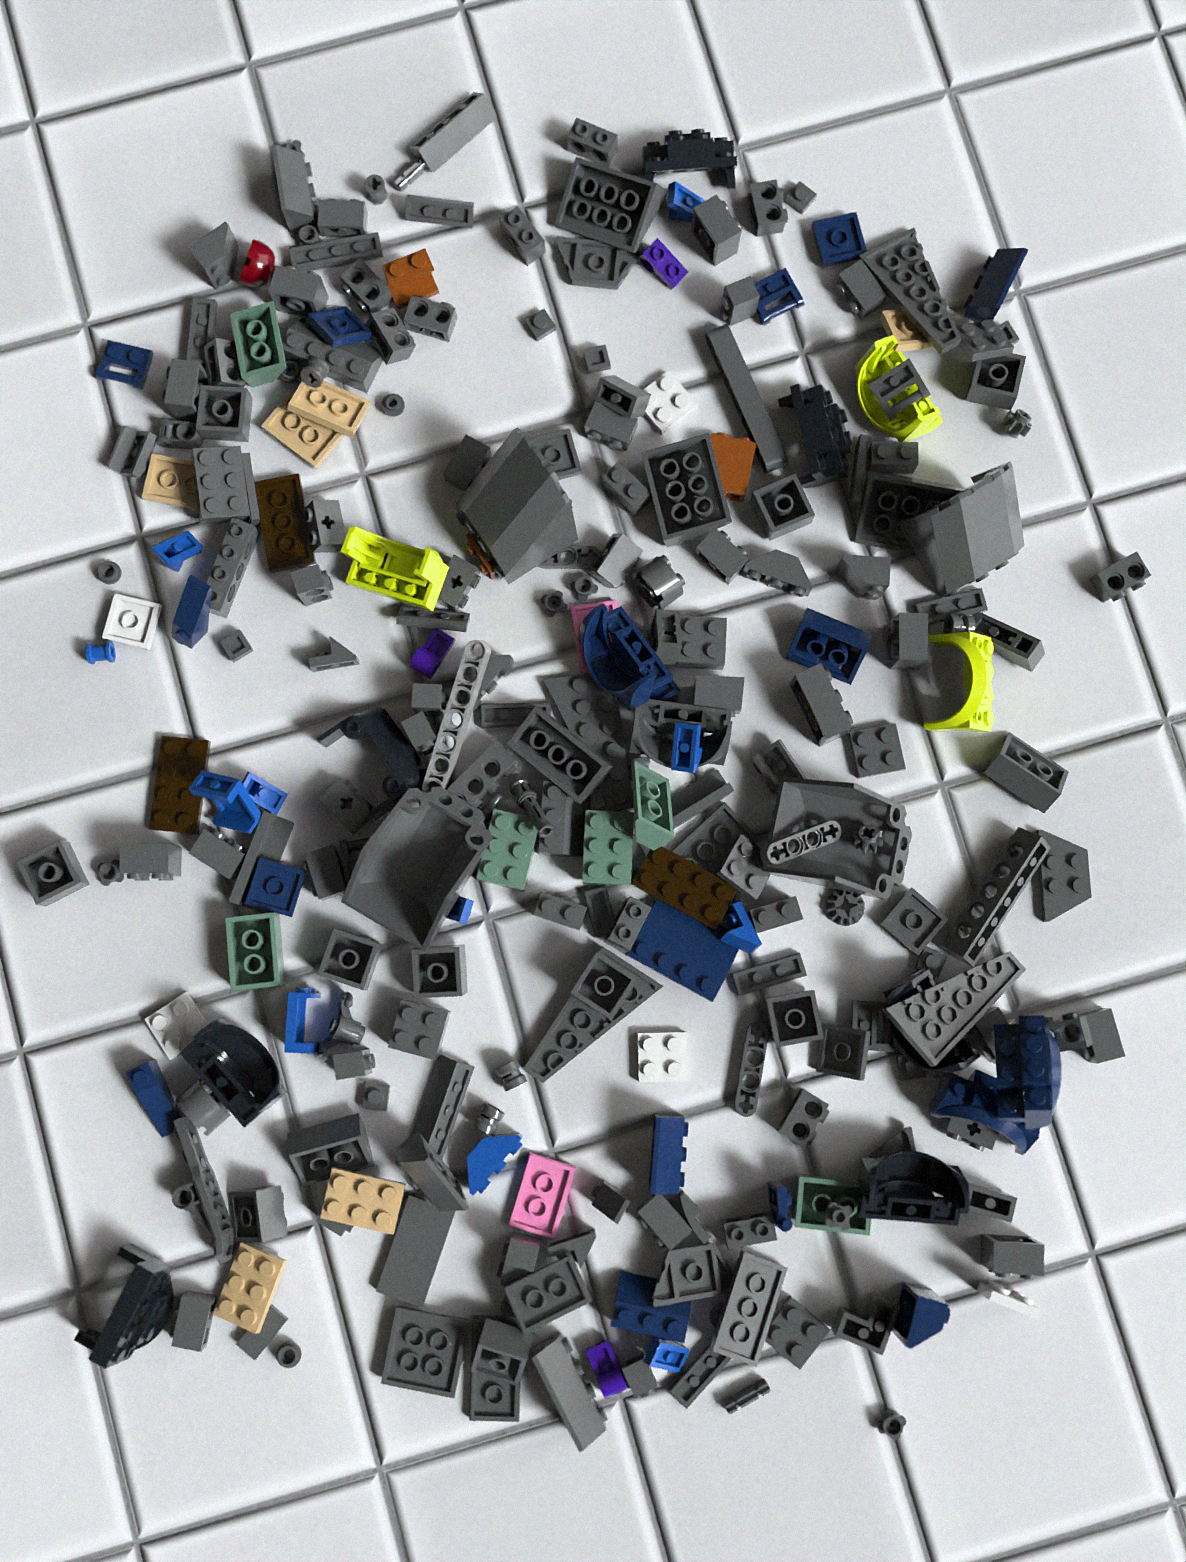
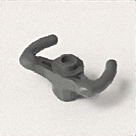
(342, 1029)

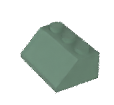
(258, 344)
(651, 807)

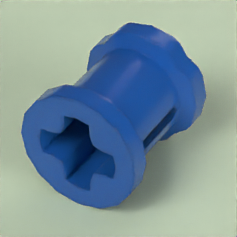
(100, 652)

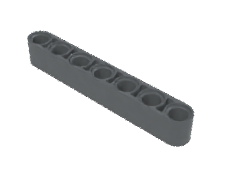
(746, 398)

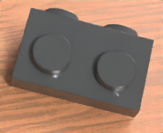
(131, 452)
(776, 763)

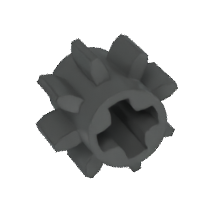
(1017, 423)
(868, 839)

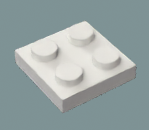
(668, 402)
(132, 621)
(176, 1024)
(662, 1057)
(1015, 1300)

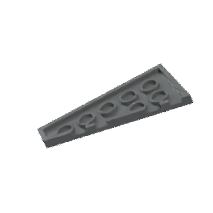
(913, 287)
(596, 720)
(947, 1011)
(581, 1025)

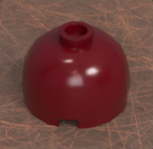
(258, 265)

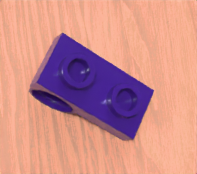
(663, 263)
(431, 655)
(607, 1369)

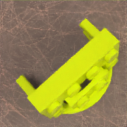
(917, 418)
(407, 575)
(975, 712)

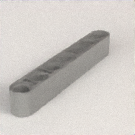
(465, 711)

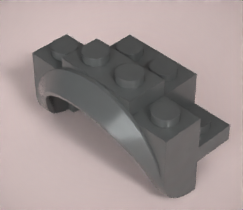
(659, 743)

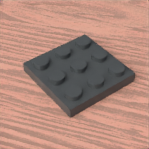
(425, 1351)

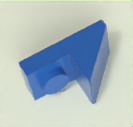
(681, 202)
(177, 549)
(686, 747)
(264, 793)
(461, 910)
(743, 933)
(666, 1354)

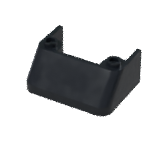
(393, 746)

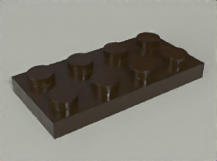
(282, 522)
(173, 803)
(685, 886)

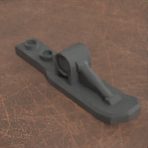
(206, 1197)

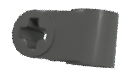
(174, 434)

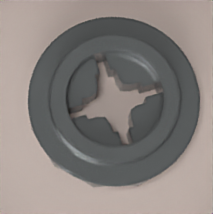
(839, 916)

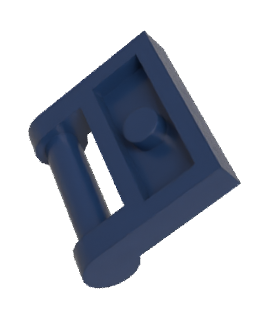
(774, 288)
(127, 358)

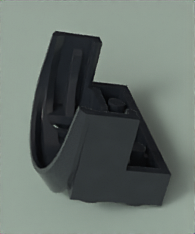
(956, 1059)
(120, 1333)

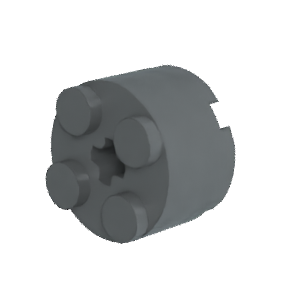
(659, 582)
(203, 1107)

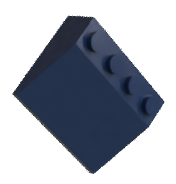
(684, 950)

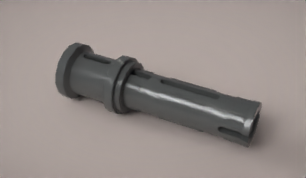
(528, 800)

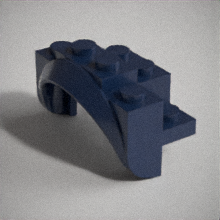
(627, 665)
(1030, 1063)
(977, 1101)

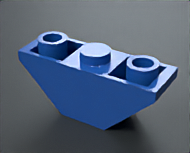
(489, 1158)

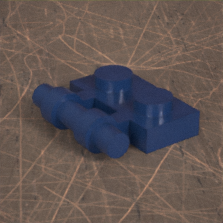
(778, 1201)

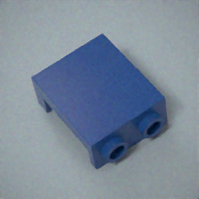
(231, 798)
(296, 1022)

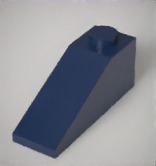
(192, 613)
(154, 1096)

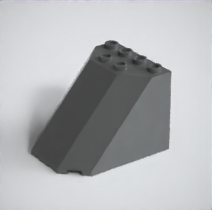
(517, 509)
(971, 534)
(839, 863)
(418, 864)

